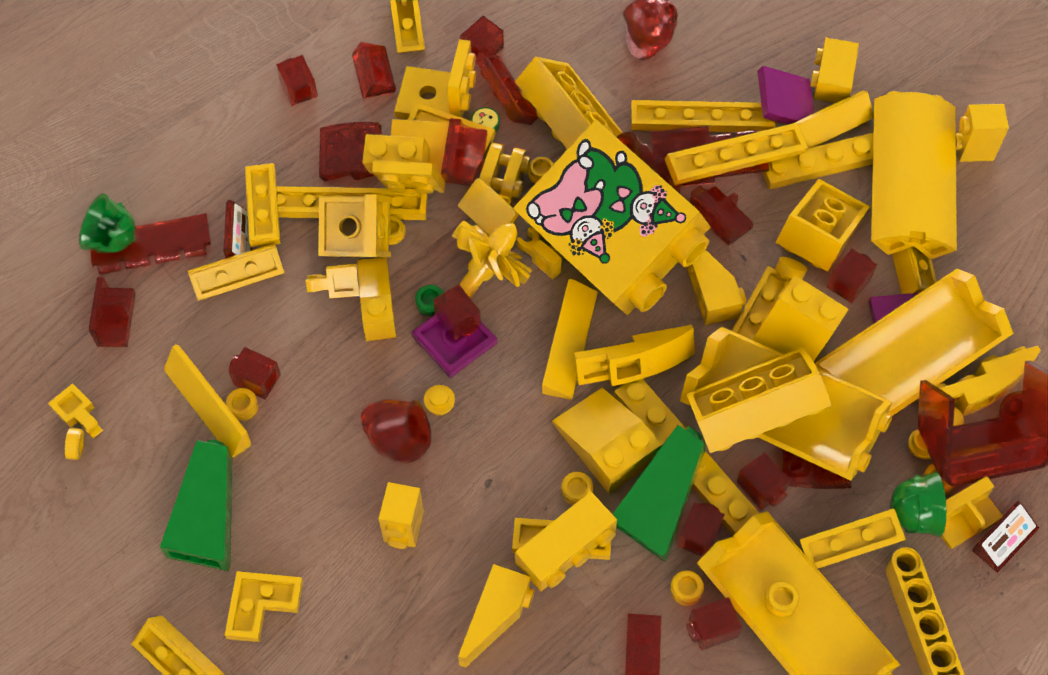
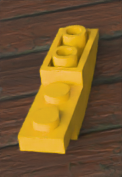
(642, 358)
(991, 381)

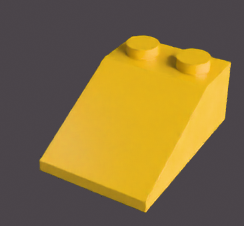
(822, 225)
(608, 438)

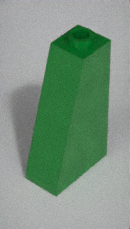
(659, 496)
(203, 510)

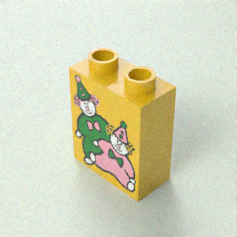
(614, 219)

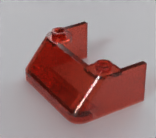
(992, 446)

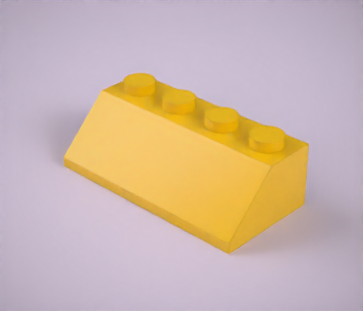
(562, 100)
(759, 400)

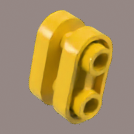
(516, 164)

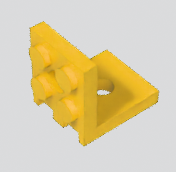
(449, 87)
(412, 175)
(372, 223)

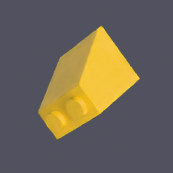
(801, 320)

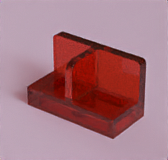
(463, 153)
(721, 213)
(111, 315)

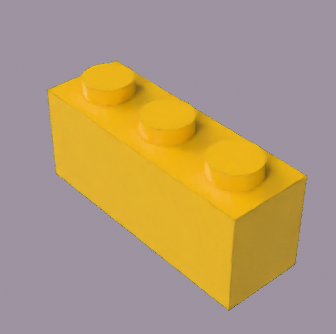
(566, 542)

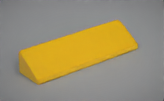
(913, 270)
(568, 339)
(206, 401)
(171, 650)

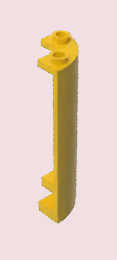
(914, 174)
(921, 341)
(832, 439)
(823, 630)

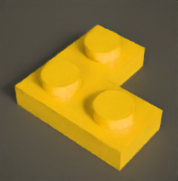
(255, 594)

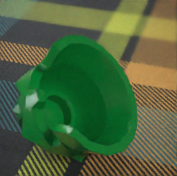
(106, 226)
(921, 504)

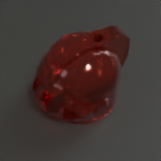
(649, 28)
(393, 427)

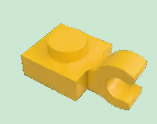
(543, 256)
(339, 281)
(75, 407)

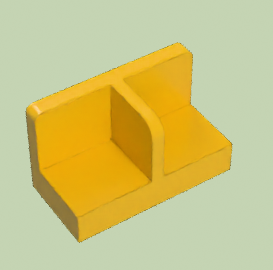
(487, 207)
(970, 513)

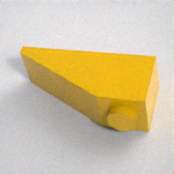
(407, 25)
(715, 290)
(376, 299)
(497, 610)

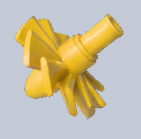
(490, 255)

